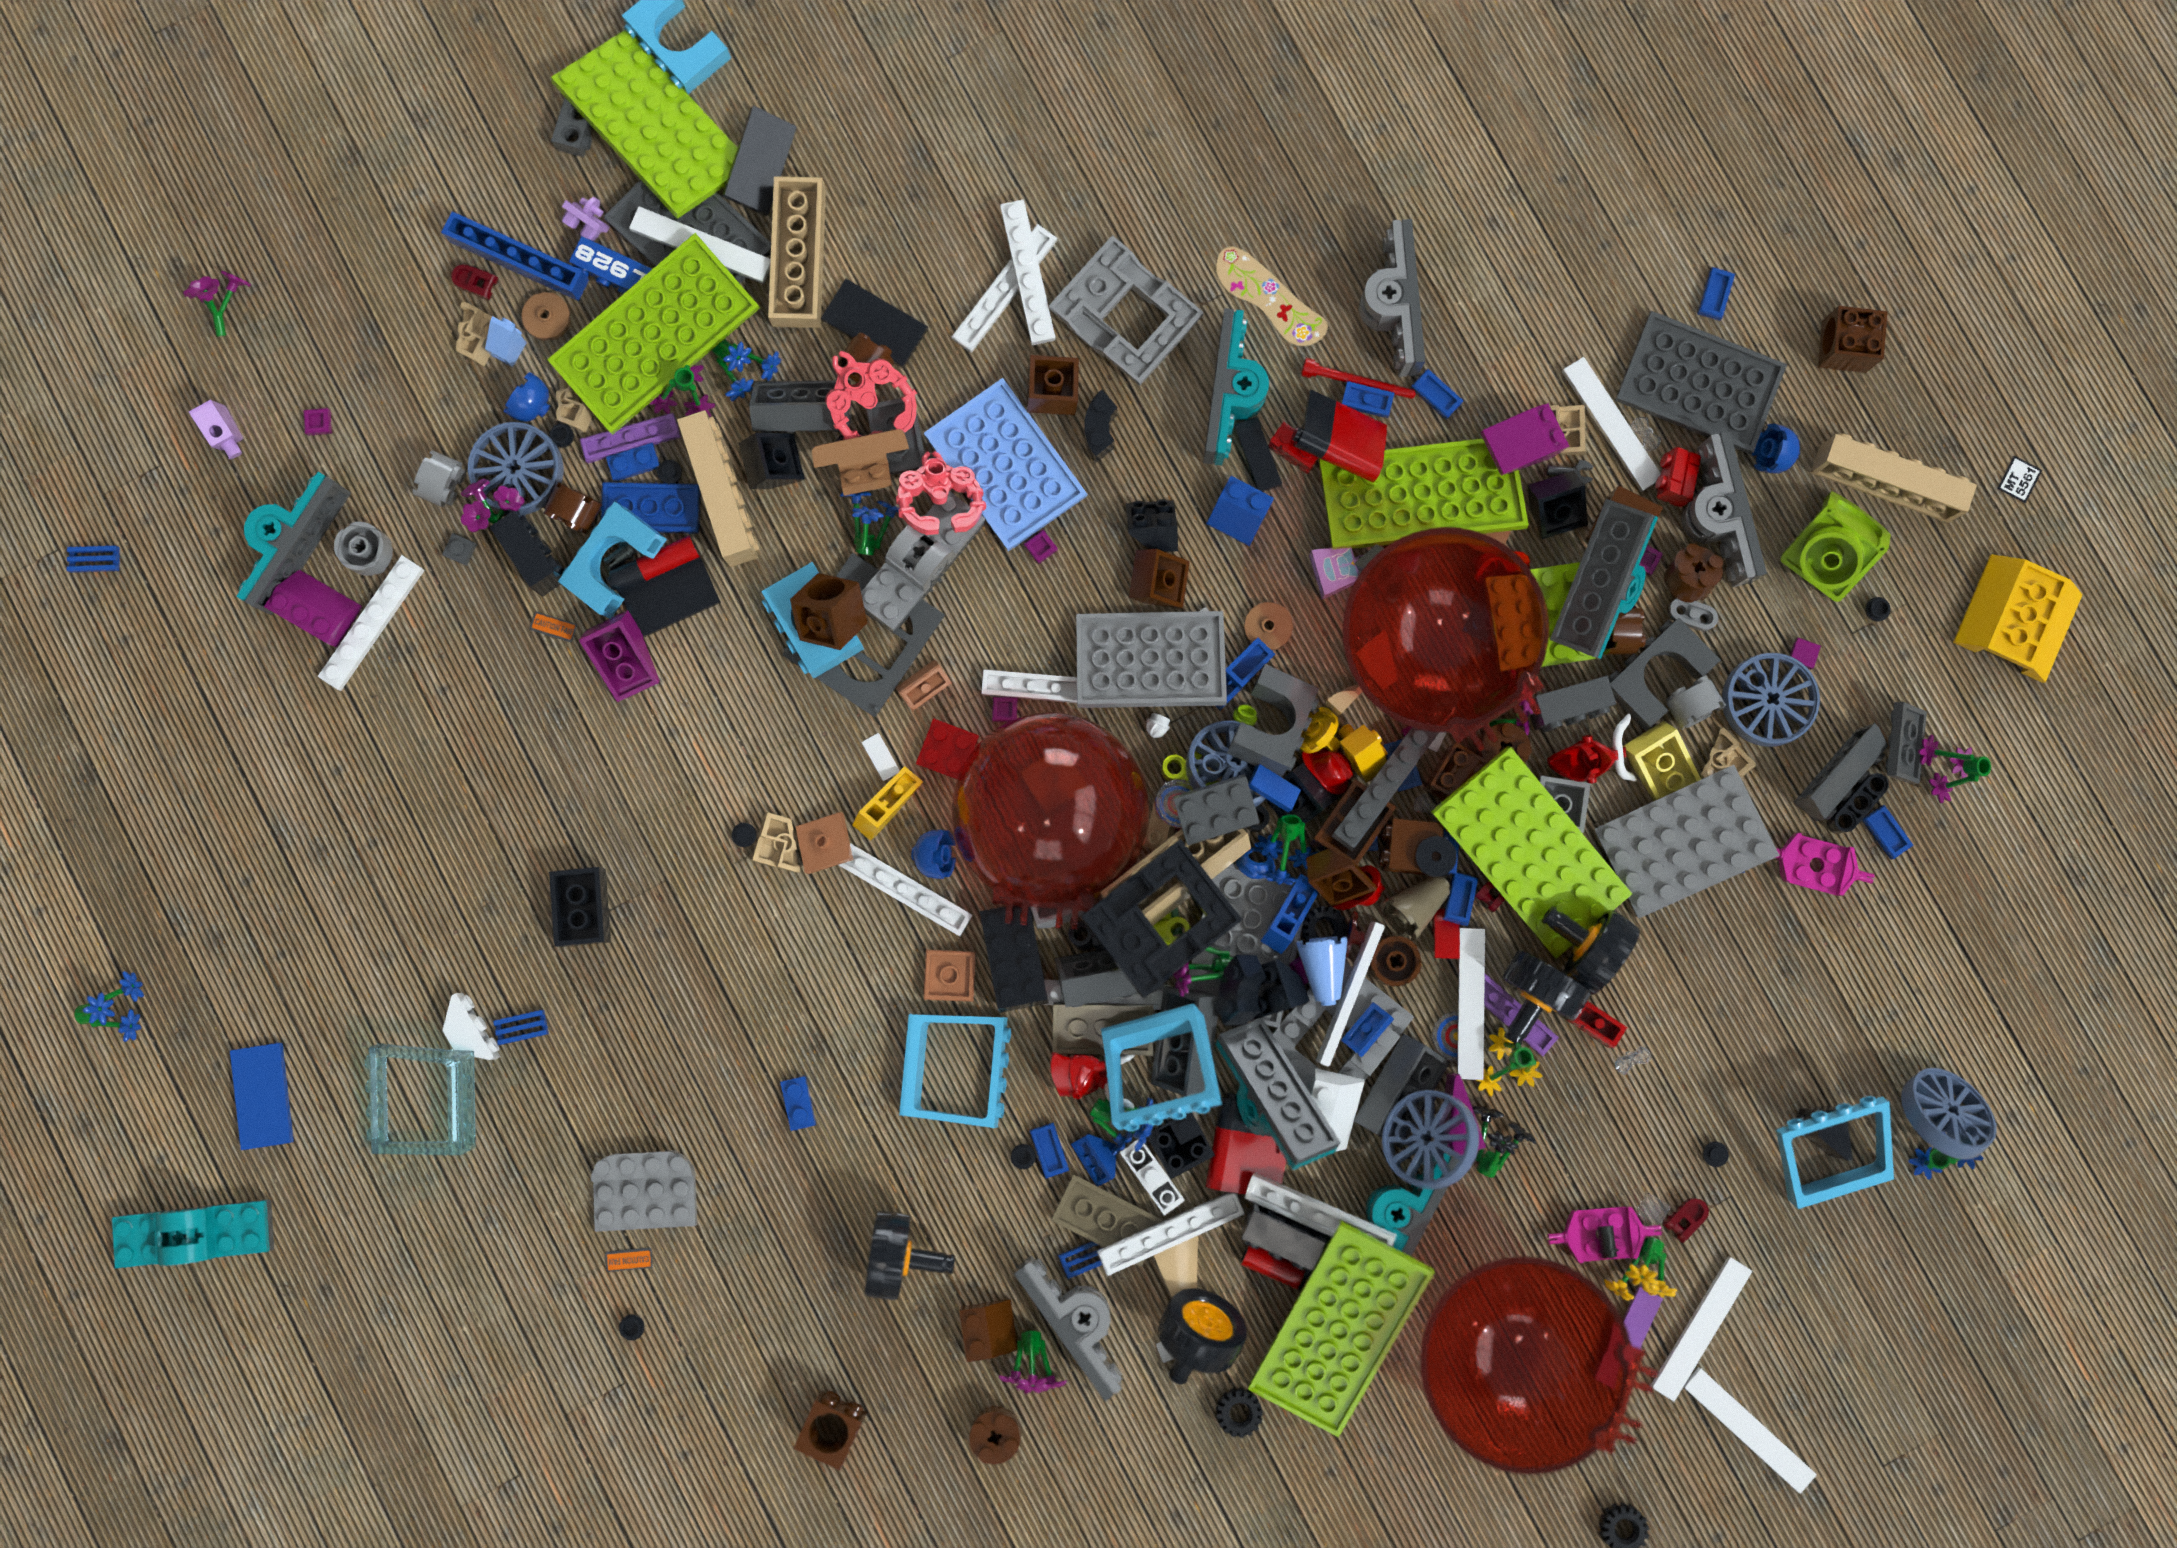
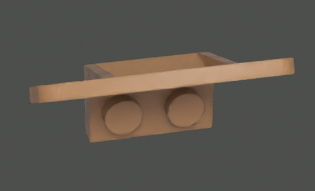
(862, 459)

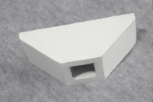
(467, 1030)
(1152, 1177)

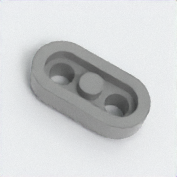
(1692, 614)

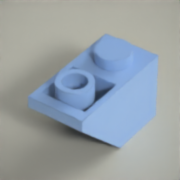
(504, 341)

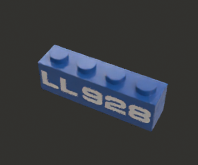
(607, 265)

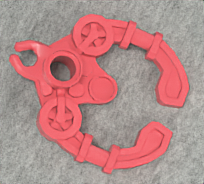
(863, 392)
(937, 480)

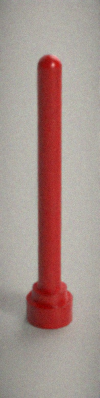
(1312, 368)

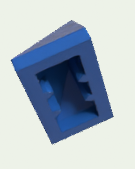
(1096, 1158)

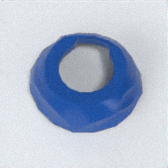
(1254, 869)

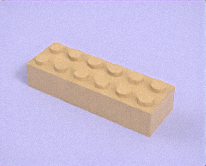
(797, 252)
(1893, 478)
(718, 489)
(1212, 854)

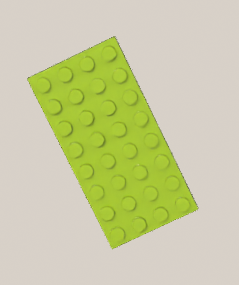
(649, 122)
(652, 332)
(1422, 491)
(1530, 848)
(1340, 1328)

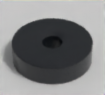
(1443, 848)

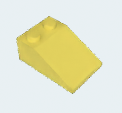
(1661, 760)

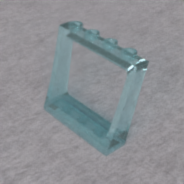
(459, 1097)

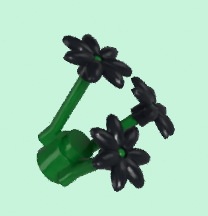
(1491, 1162)

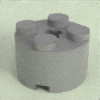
(438, 479)
(363, 535)
(1695, 703)

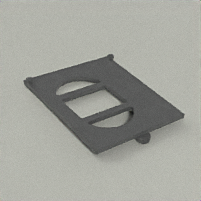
(873, 695)

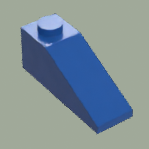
(1290, 915)

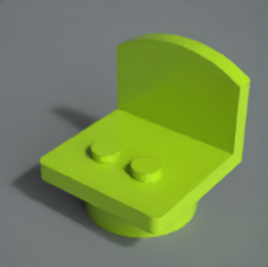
(1837, 547)

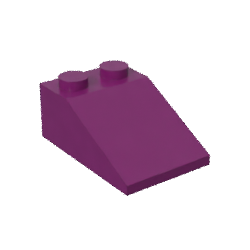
(1525, 439)
(620, 656)
(1455, 1087)

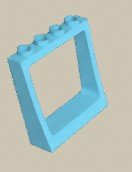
(1148, 1030)
(914, 1069)
(1847, 1182)

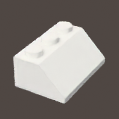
(1338, 1101)

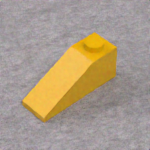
(886, 803)

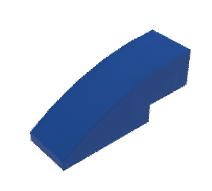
(1245, 667)

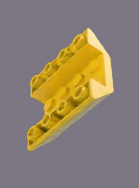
(2019, 614)

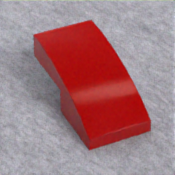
(1446, 937)

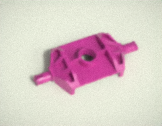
(1837, 862)
(1582, 1228)

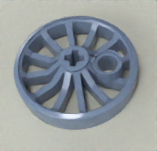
(513, 461)
(1777, 705)
(1218, 760)
(1968, 1127)
(1419, 1142)

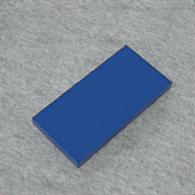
(660, 505)
(261, 1096)

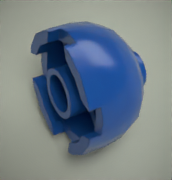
(528, 400)
(1776, 449)
(934, 854)

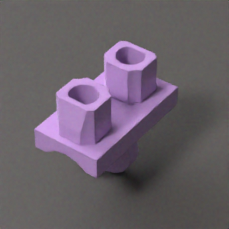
(576, 213)

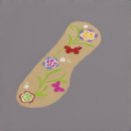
(1254, 283)

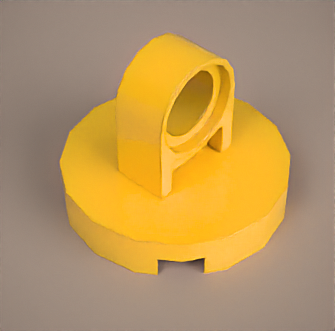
(1321, 732)

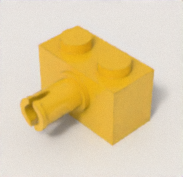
(1363, 750)

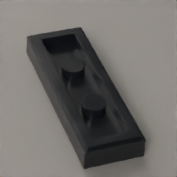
(1258, 454)

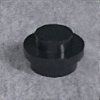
(562, 435)
(669, 471)
(1877, 609)
(744, 834)
(1715, 1154)
(1023, 1156)
(631, 1327)

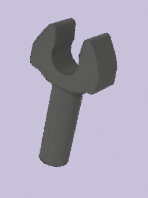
(1581, 465)

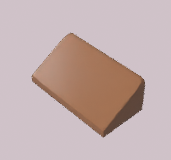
(923, 685)

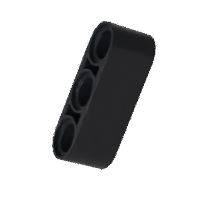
(1867, 798)

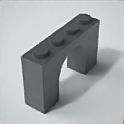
(1674, 641)
(1296, 701)

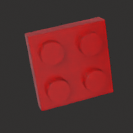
(946, 748)

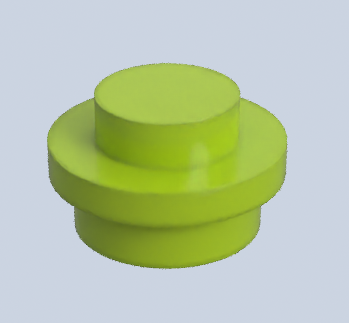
(1245, 714)

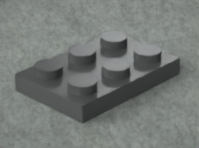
(882, 418)
(1905, 741)
(1216, 809)

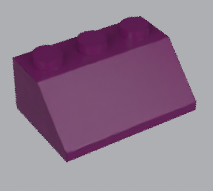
(314, 607)

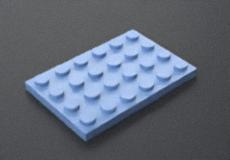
(1011, 460)

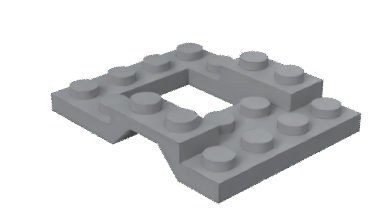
(1101, 287)
(1304, 1016)

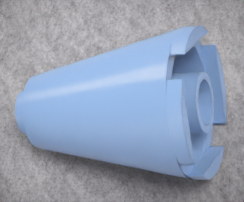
(1324, 966)

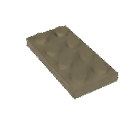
(1079, 1028)
(1100, 1214)

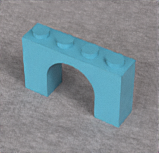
(686, 67)
(584, 574)
(814, 658)

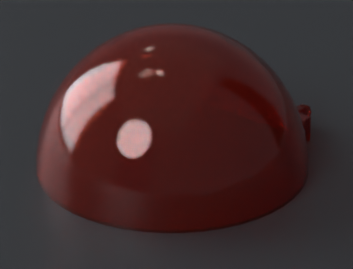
(1447, 632)
(1050, 813)
(1529, 1366)

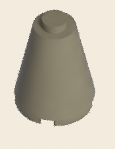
(1415, 906)

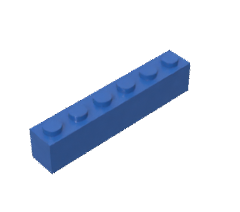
(515, 256)

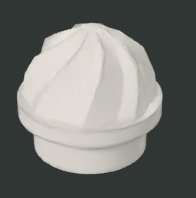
(1157, 725)

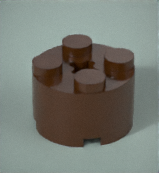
(865, 351)
(572, 508)
(1693, 573)
(1627, 633)
(1507, 735)
(1408, 959)
(986, 1447)

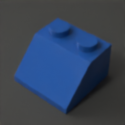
(1240, 511)

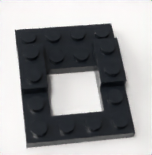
(1132, 938)

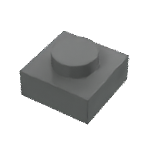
(459, 549)

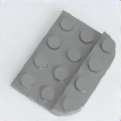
(644, 1191)

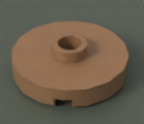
(546, 328)
(1270, 613)

